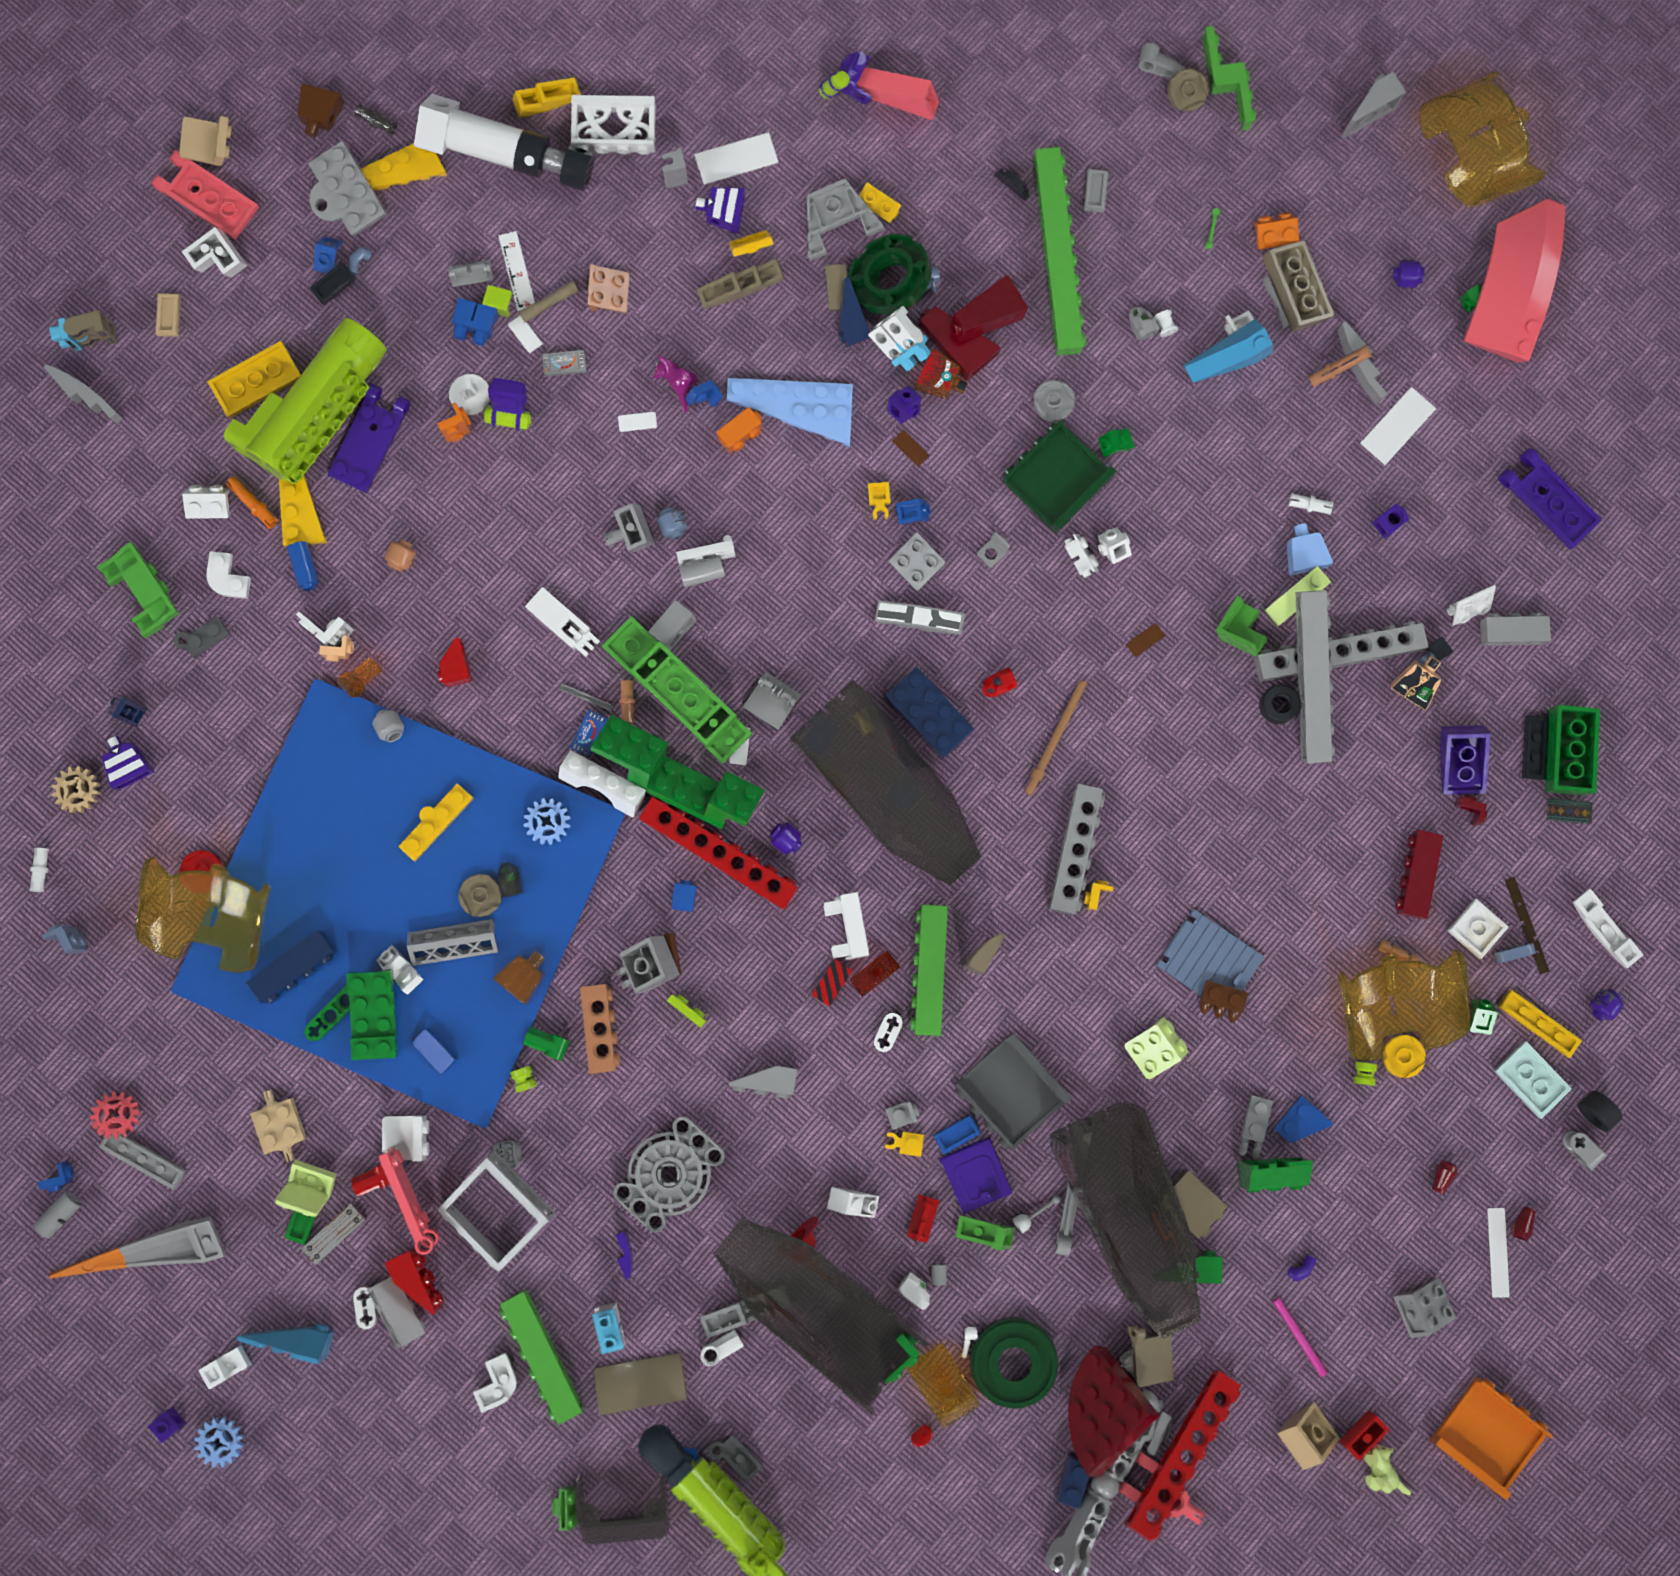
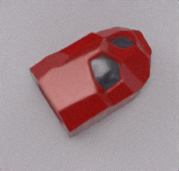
(999, 683)

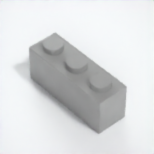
(1515, 630)
(396, 1312)

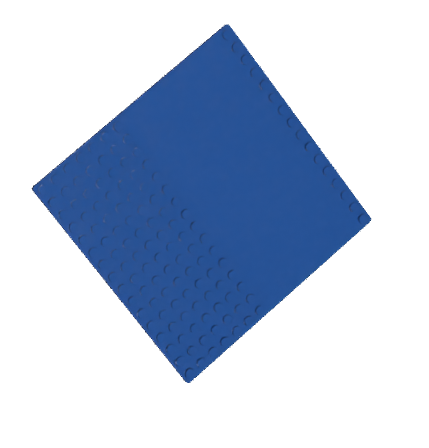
(334, 866)

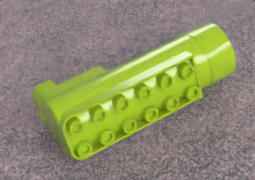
(294, 430)

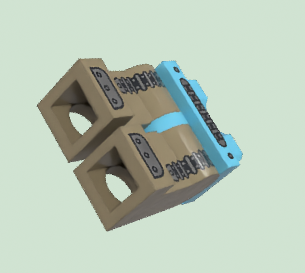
(84, 330)

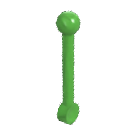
(1215, 213)

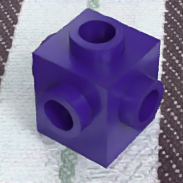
(904, 404)

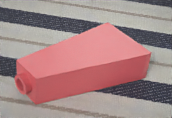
(900, 91)

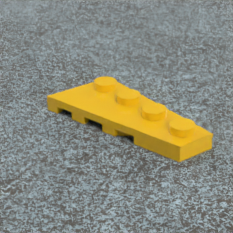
(299, 514)

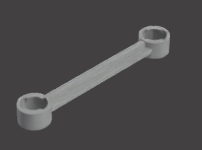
(1064, 1236)

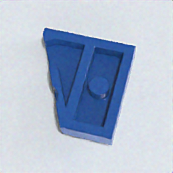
(1301, 1121)

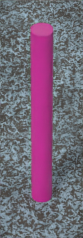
(1300, 1337)

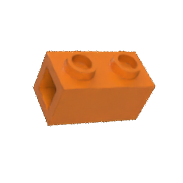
(739, 430)

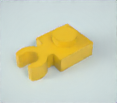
(879, 497)
(909, 1143)

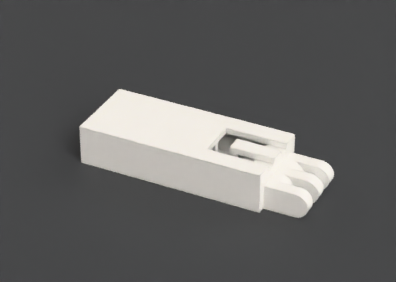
(555, 617)

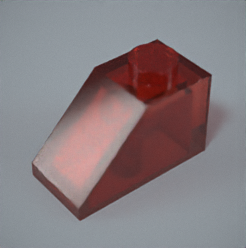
(874, 973)

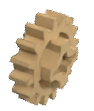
(81, 783)

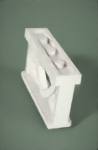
(621, 104)

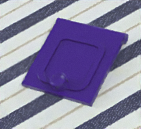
(974, 1171)

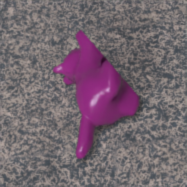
(679, 378)

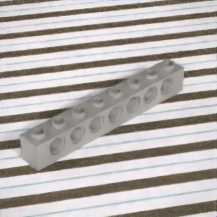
(1413, 633)

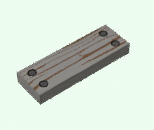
(333, 1233)

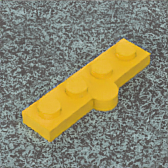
(435, 822)

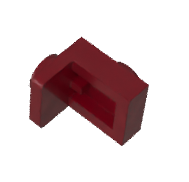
(1471, 804)

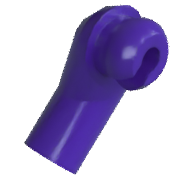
(1304, 1271)

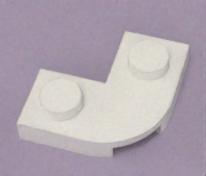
(220, 579)
(503, 1383)

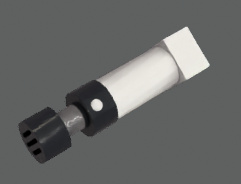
(446, 127)

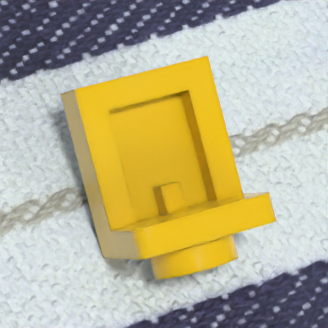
(1092, 897)

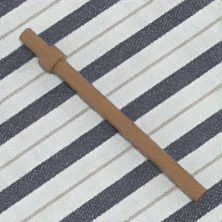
(1037, 774)

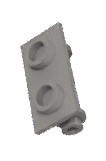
(470, 273)

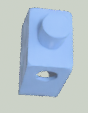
(1307, 551)

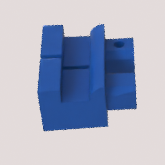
(474, 319)

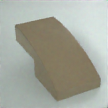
(834, 278)

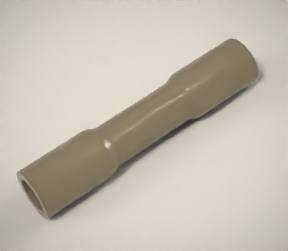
(559, 295)

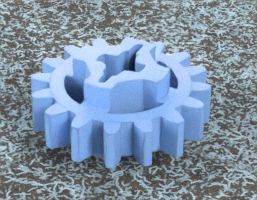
(553, 813)
(209, 1442)

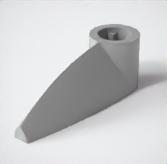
(1157, 63)

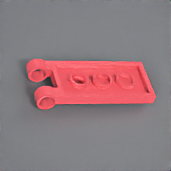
(213, 202)
(415, 1218)

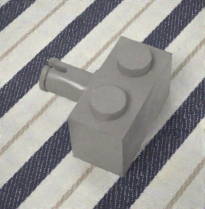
(631, 529)

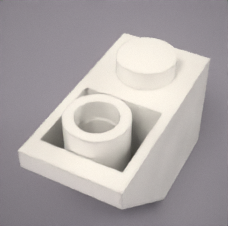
(852, 1202)

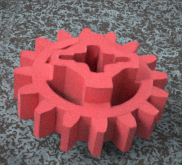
(120, 1108)

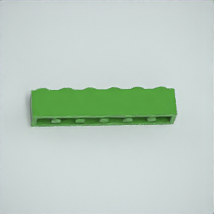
(930, 970)
(542, 1357)

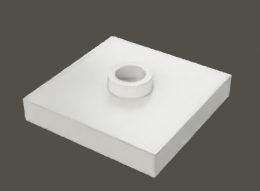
(1477, 928)

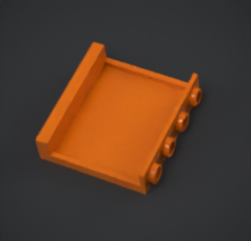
(1490, 1436)

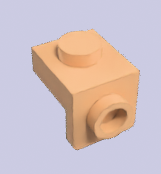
(333, 654)

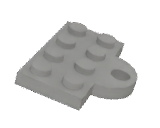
(345, 191)

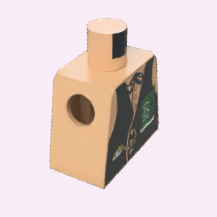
(1418, 682)

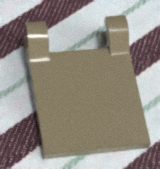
(1151, 1357)

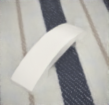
(1605, 930)

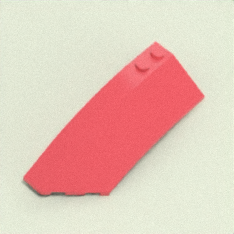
(1519, 282)

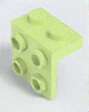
(1156, 1048)
(306, 1189)

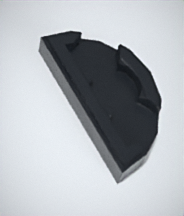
(1013, 182)

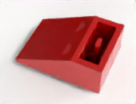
(414, 1279)

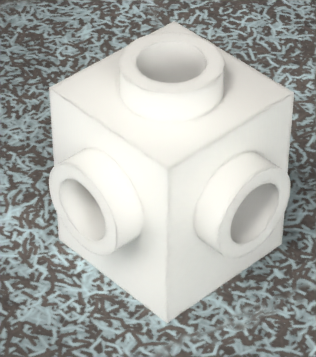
(1114, 545)

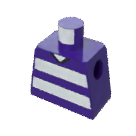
(723, 207)
(125, 764)

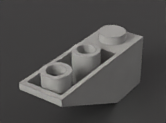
(773, 1079)

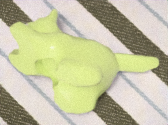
(1382, 1473)

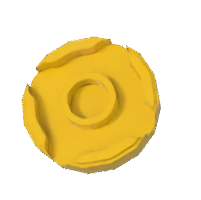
(1404, 1056)

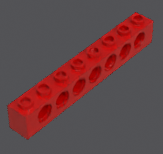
(651, 817)
(1137, 1519)

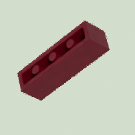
(1419, 874)

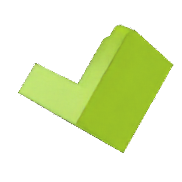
(499, 299)

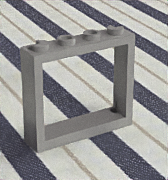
(519, 1189)

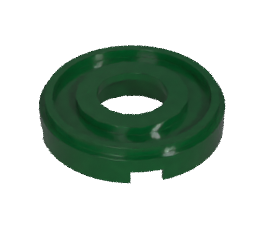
(880, 255)
(1007, 1334)

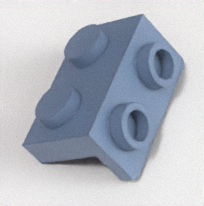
(69, 938)

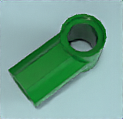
(551, 1045)

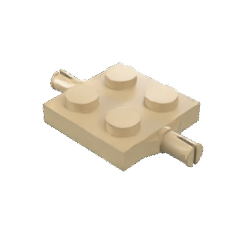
(278, 1126)

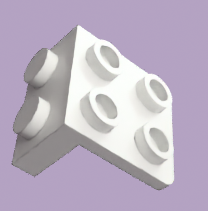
(407, 1135)

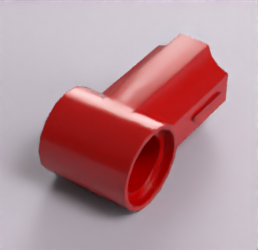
(369, 1181)

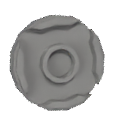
(1053, 401)

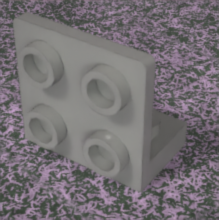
(1425, 1309)

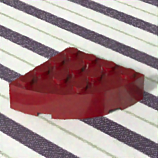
(1105, 1411)

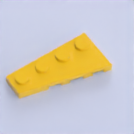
(402, 167)

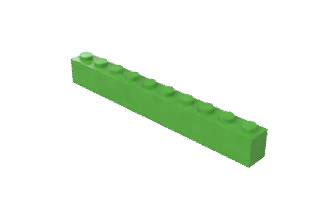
(1058, 251)

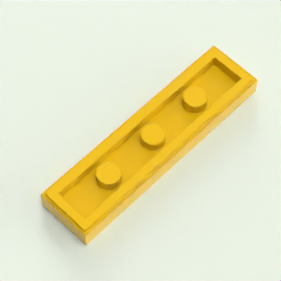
(1539, 1023)

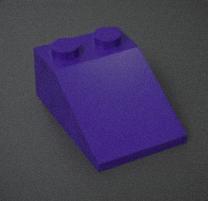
(1464, 759)

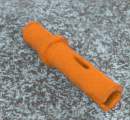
(257, 508)

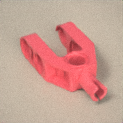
(1182, 1505)

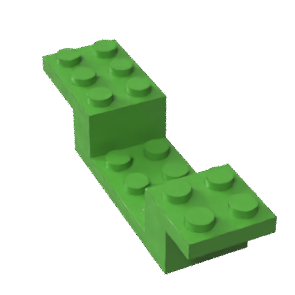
(677, 689)

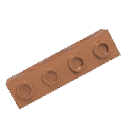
(589, 996)

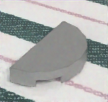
(1161, 1433)

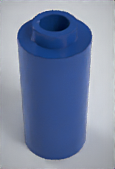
(303, 565)

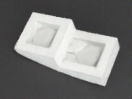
(225, 1367)

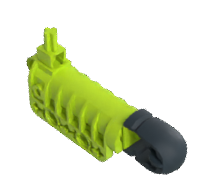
(716, 1503)

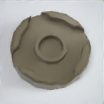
(1187, 90)
(480, 895)

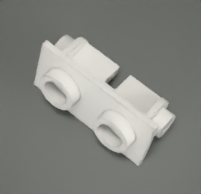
(1086, 562)

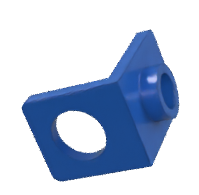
(326, 254)

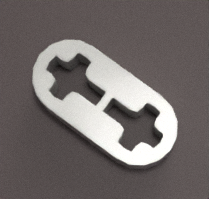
(892, 1035)
(360, 1309)

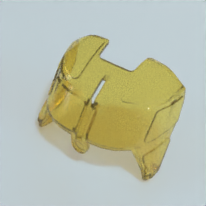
(1493, 160)
(182, 908)
(1424, 999)

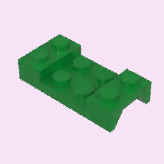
(372, 1014)

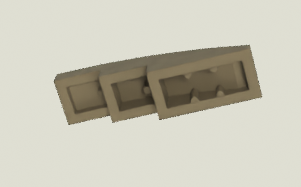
(741, 284)

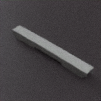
(1270, 290)
(586, 697)

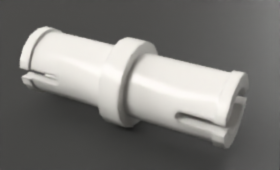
(1311, 503)
(39, 869)

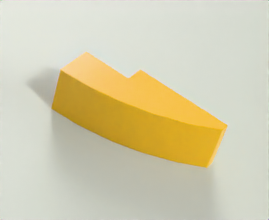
(545, 97)

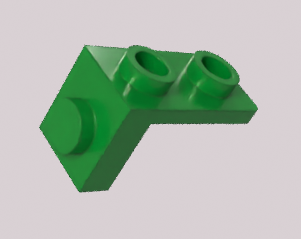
(908, 1344)

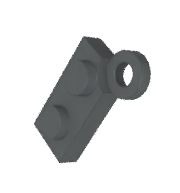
(203, 637)
(737, 1456)

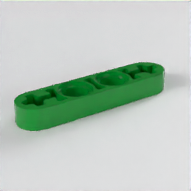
(336, 1005)

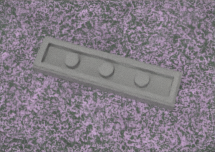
(144, 1160)

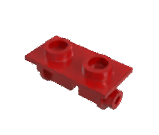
(922, 1218)

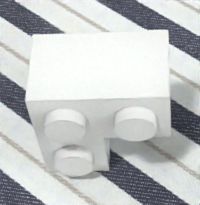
(212, 249)

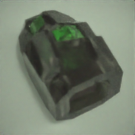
(510, 880)

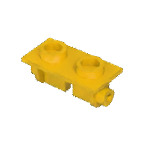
(880, 203)

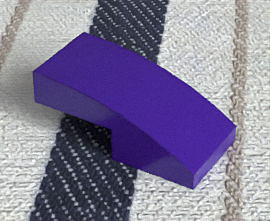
(626, 1260)

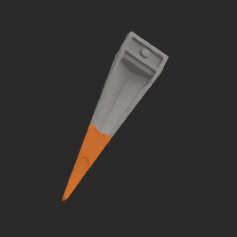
(182, 1243)

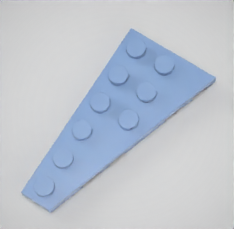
(806, 405)

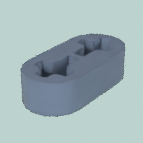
(1515, 953)

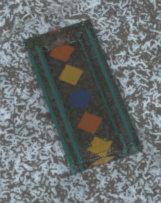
(1569, 811)

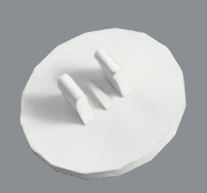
(470, 393)

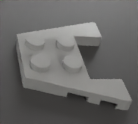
(833, 208)

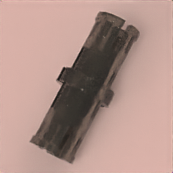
(375, 119)

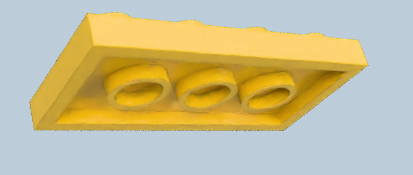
(254, 379)

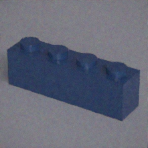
(292, 967)

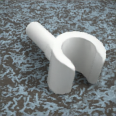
(970, 1333)

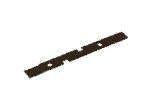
(1528, 927)

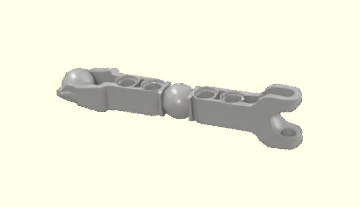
(1087, 1521)

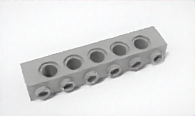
(1058, 900)

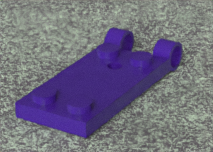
(366, 449)
(1558, 506)

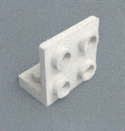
(334, 631)

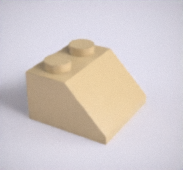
(1308, 1436)

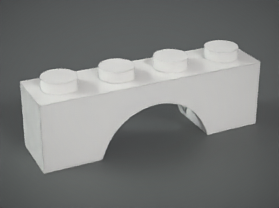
(621, 792)

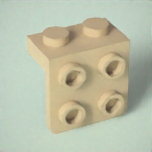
(205, 140)

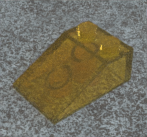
(943, 1386)

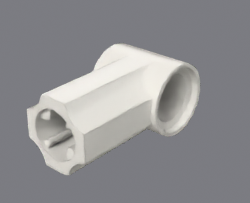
(723, 1347)

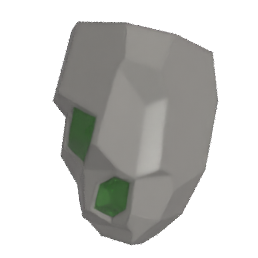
(1142, 323)

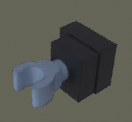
(1438, 649)

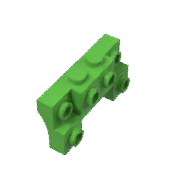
(145, 585)

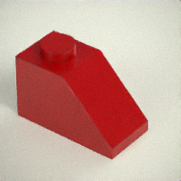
(454, 666)

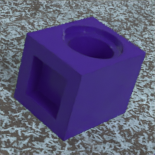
(1384, 526)
(167, 1424)

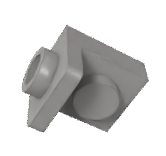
(902, 1114)

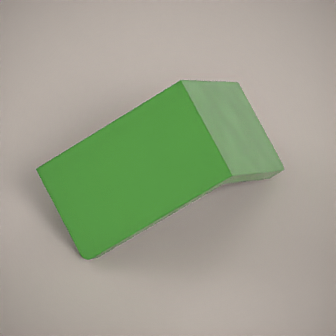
(1236, 628)

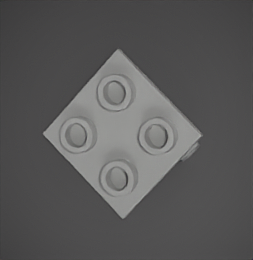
(917, 561)
(772, 700)

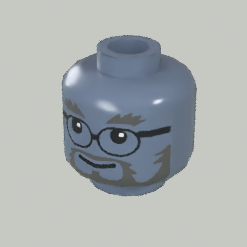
(672, 523)

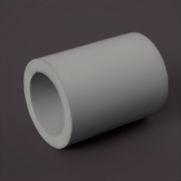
(939, 1274)

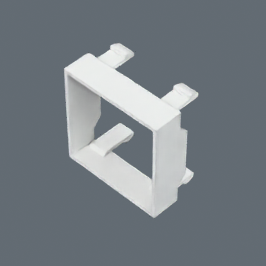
(850, 908)

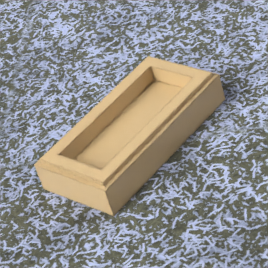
(168, 315)

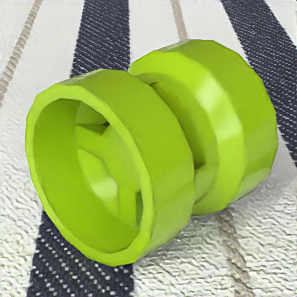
(523, 1079)
(1366, 1079)

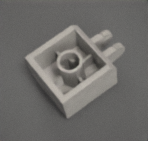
(647, 965)

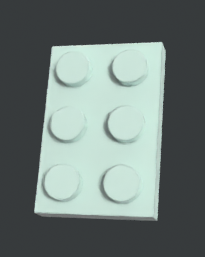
(1532, 1079)

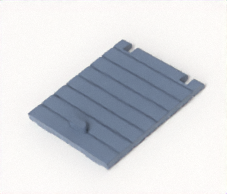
(1209, 953)

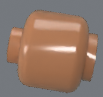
(400, 555)

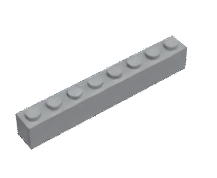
(1313, 676)

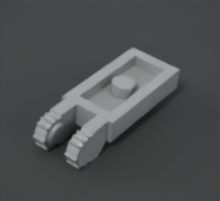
(1255, 1124)

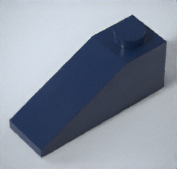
(852, 321)
(126, 710)

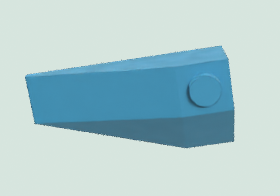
(1234, 352)
(303, 1343)

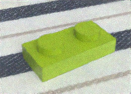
(695, 1015)

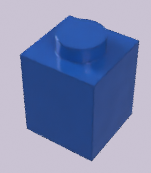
(684, 896)

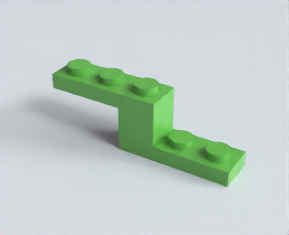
(1228, 78)

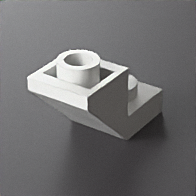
(404, 973)

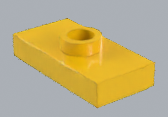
(750, 243)

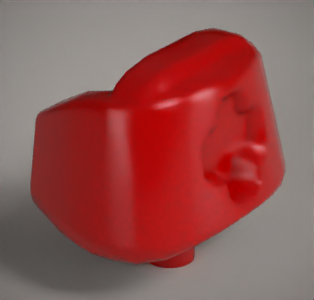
(922, 1436)

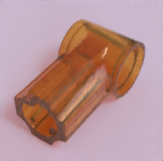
(354, 682)

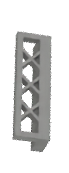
(450, 938)

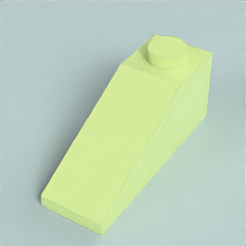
(1286, 604)

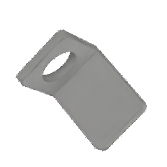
(999, 544)

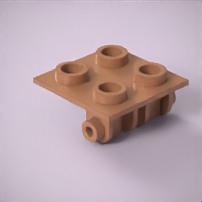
(607, 289)

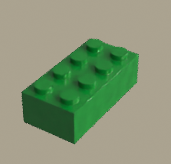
(1572, 750)

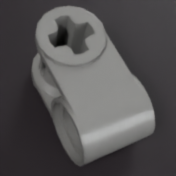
(1585, 1151)

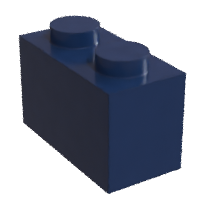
(1072, 1482)

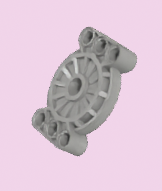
(654, 1189)

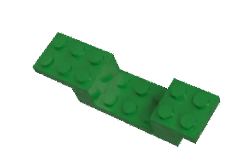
(673, 781)

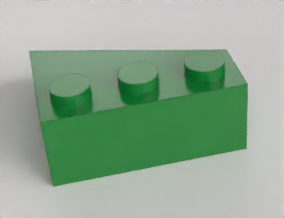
(1274, 1174)

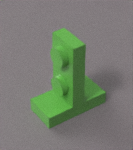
(985, 1233)

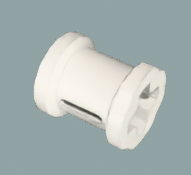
(1165, 323)

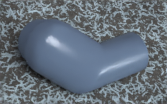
(356, 257)

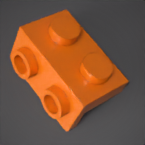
(1276, 230)
(455, 426)

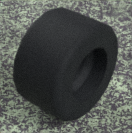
(1289, 695)
(1600, 1111)

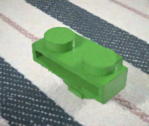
(565, 1508)

